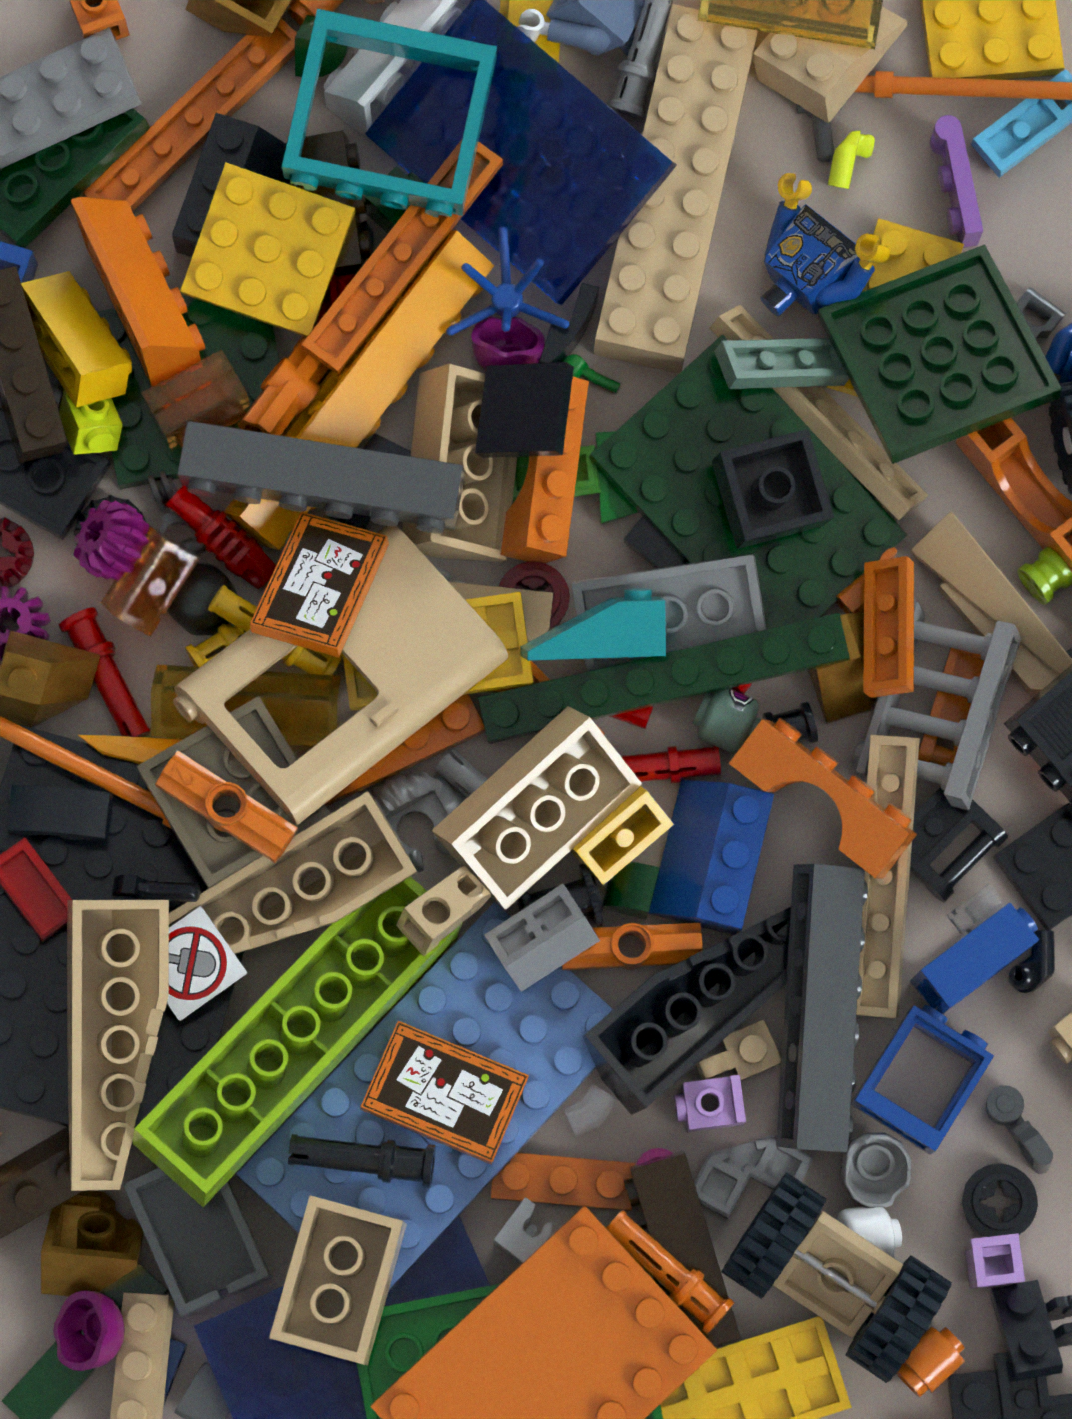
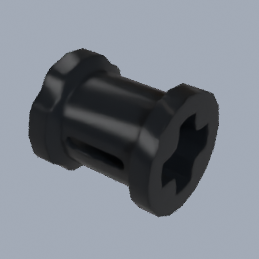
(800, 719)

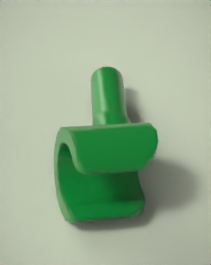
(582, 369)

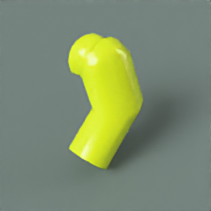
(844, 157)

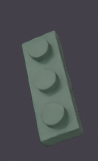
(780, 363)

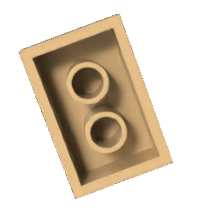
(338, 1280)

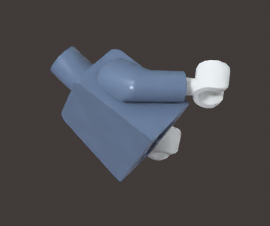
(586, 24)

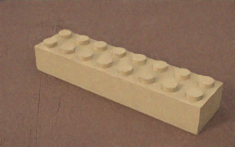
(668, 242)

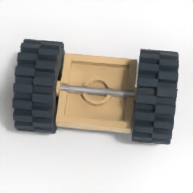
(838, 1277)

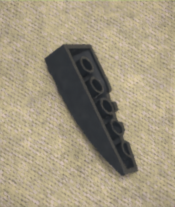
(687, 1012)

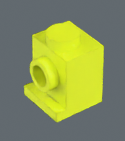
(91, 426)

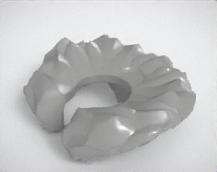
(417, 794)

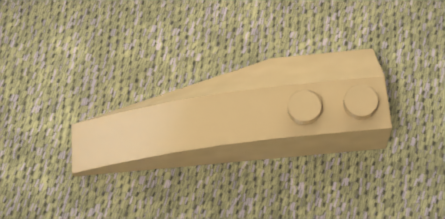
(314, 882)
(112, 1028)

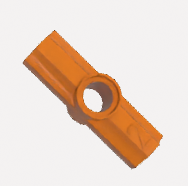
(285, 392)
(201, 788)
(662, 946)

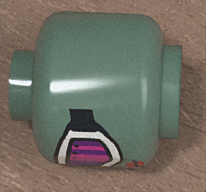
(726, 719)

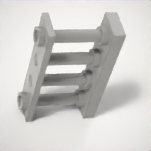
(969, 735)

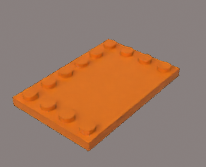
(558, 1339)

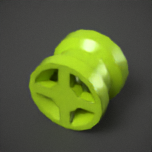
(1045, 575)

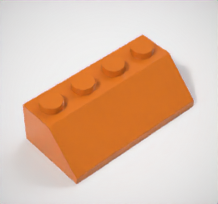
(138, 287)

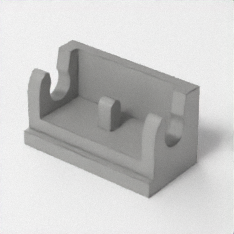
(541, 937)
(514, 1240)

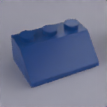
(711, 855)

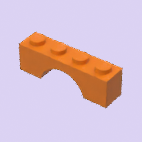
(1011, 470)
(542, 513)
(870, 833)

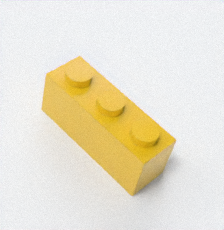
(76, 340)

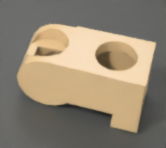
(442, 909)

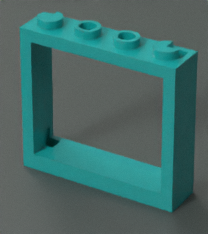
(407, 44)

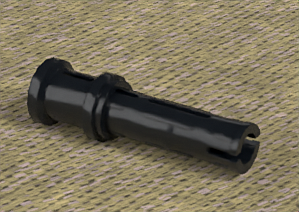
(386, 1161)

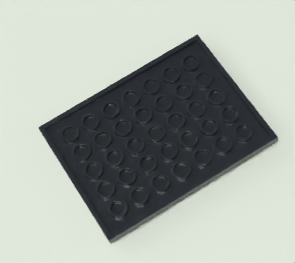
(36, 971)

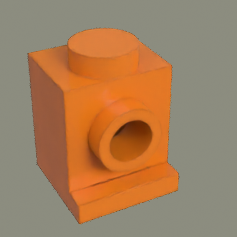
(99, 18)

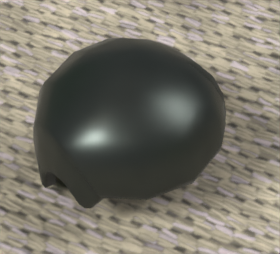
(194, 597)

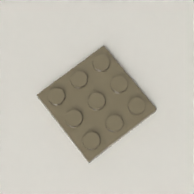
(211, 850)

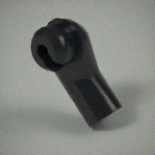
(1037, 967)

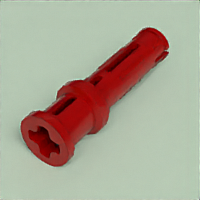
(88, 636)

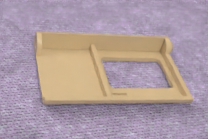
(409, 642)

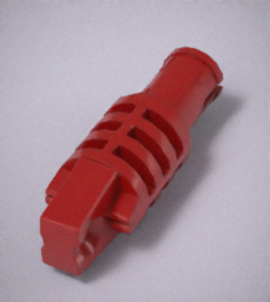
(222, 537)

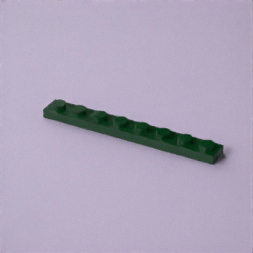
(667, 677)

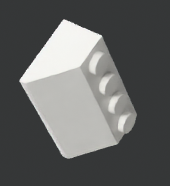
(373, 78)

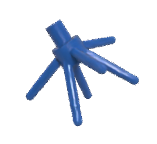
(506, 297)

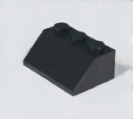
(235, 144)

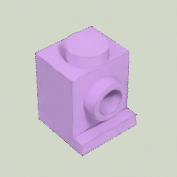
(730, 1104)
(995, 1261)

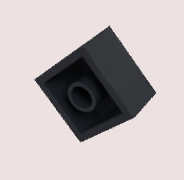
(772, 488)

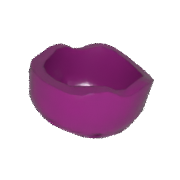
(517, 346)
(101, 1328)

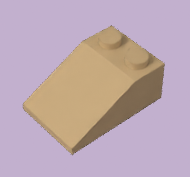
(821, 73)

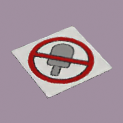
(198, 963)

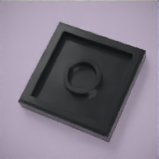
(524, 410)

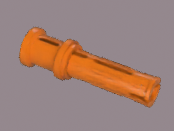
(685, 1286)

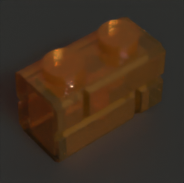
(200, 394)
(153, 584)

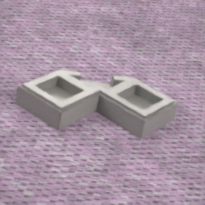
(729, 1170)

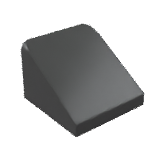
(203, 1397)

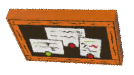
(319, 584)
(444, 1092)

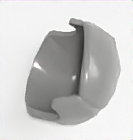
(875, 1169)

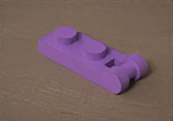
(957, 180)

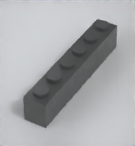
(321, 476)
(821, 1007)

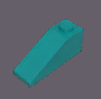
(611, 629)

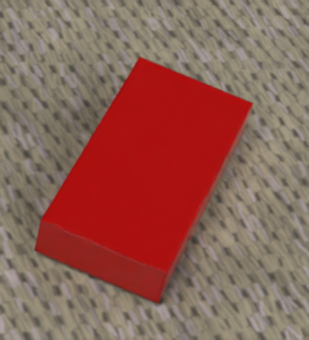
(33, 889)

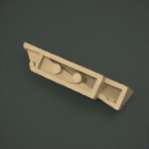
(985, 595)

